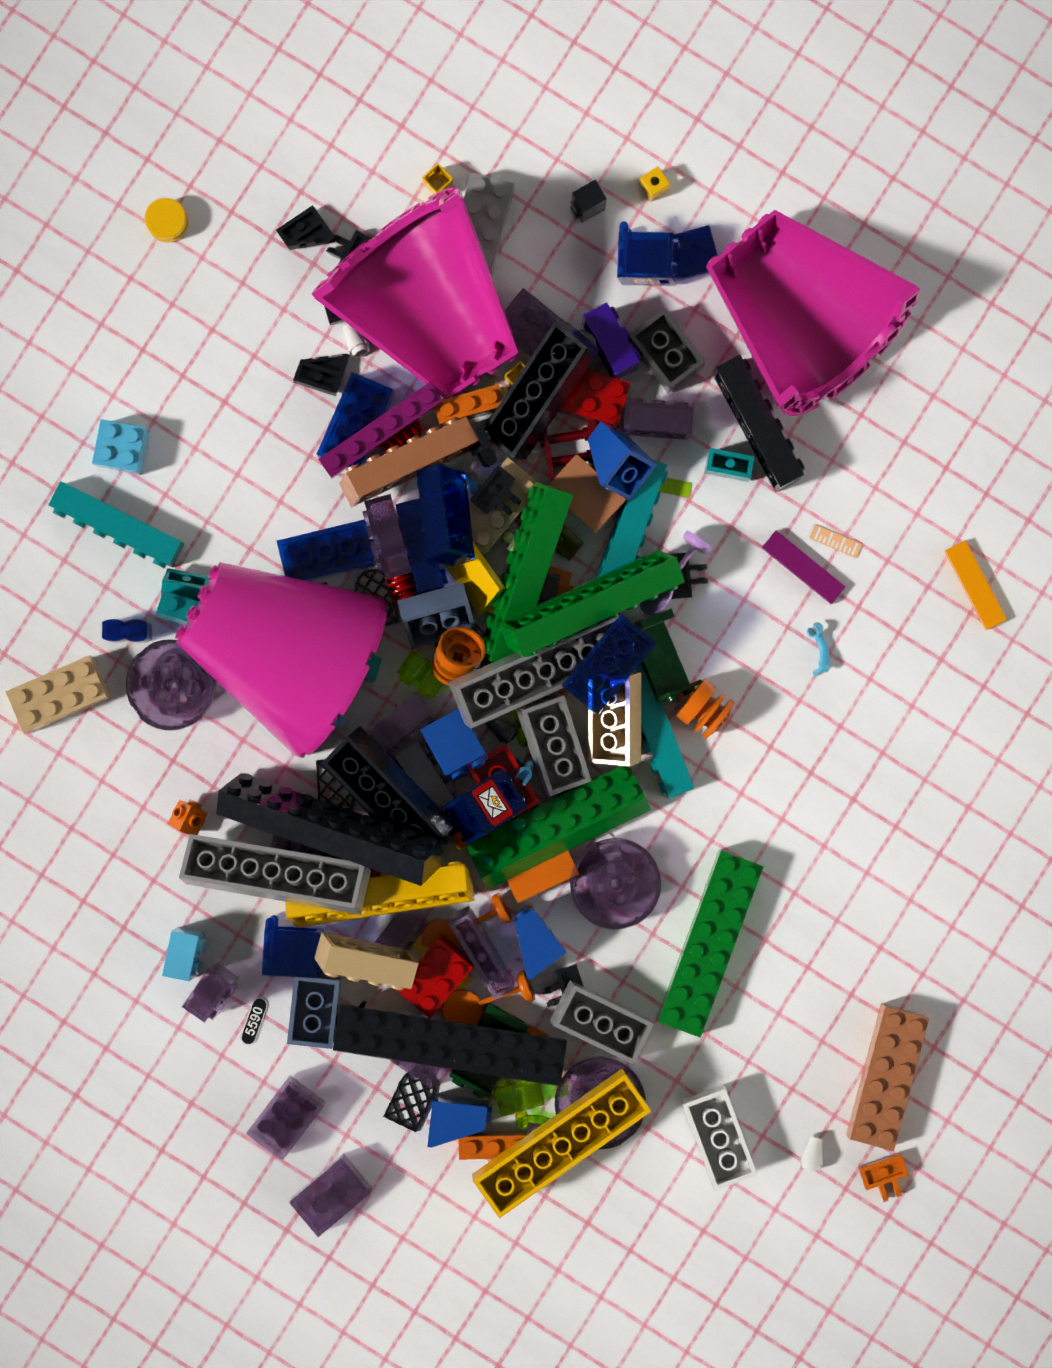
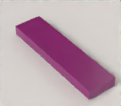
(803, 567)

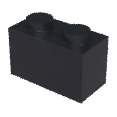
(588, 201)

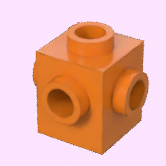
(188, 817)

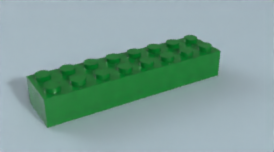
(527, 562)
(591, 603)
(558, 826)
(709, 943)

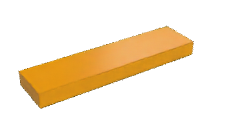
(975, 585)

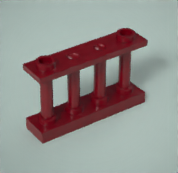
(547, 439)

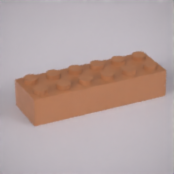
(403, 462)
(887, 1077)

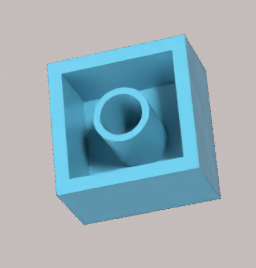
(120, 447)
(184, 954)

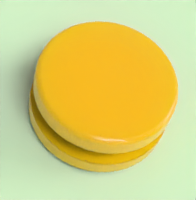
(166, 220)

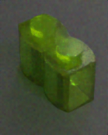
(419, 673)
(517, 1096)

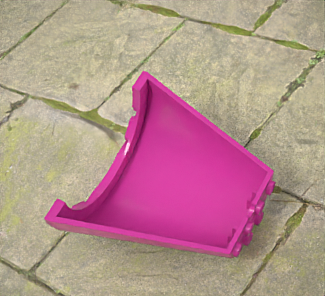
(425, 296)
(808, 309)
(284, 648)

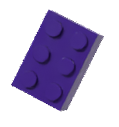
(612, 341)

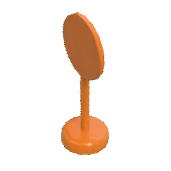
(440, 926)
(467, 1008)

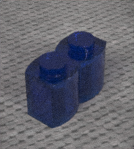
(132, 630)

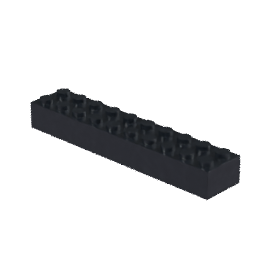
(330, 828)
(450, 1045)

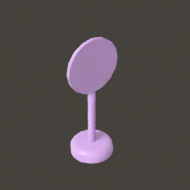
(655, 606)

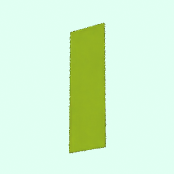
(676, 487)

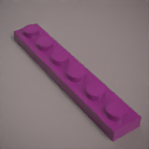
(380, 430)

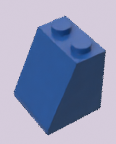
(619, 461)
(454, 745)
(536, 942)
(456, 1118)

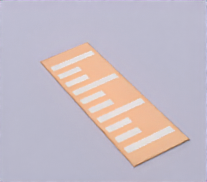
(836, 541)

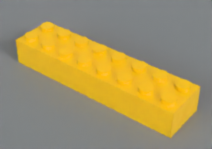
(392, 895)
(560, 1143)

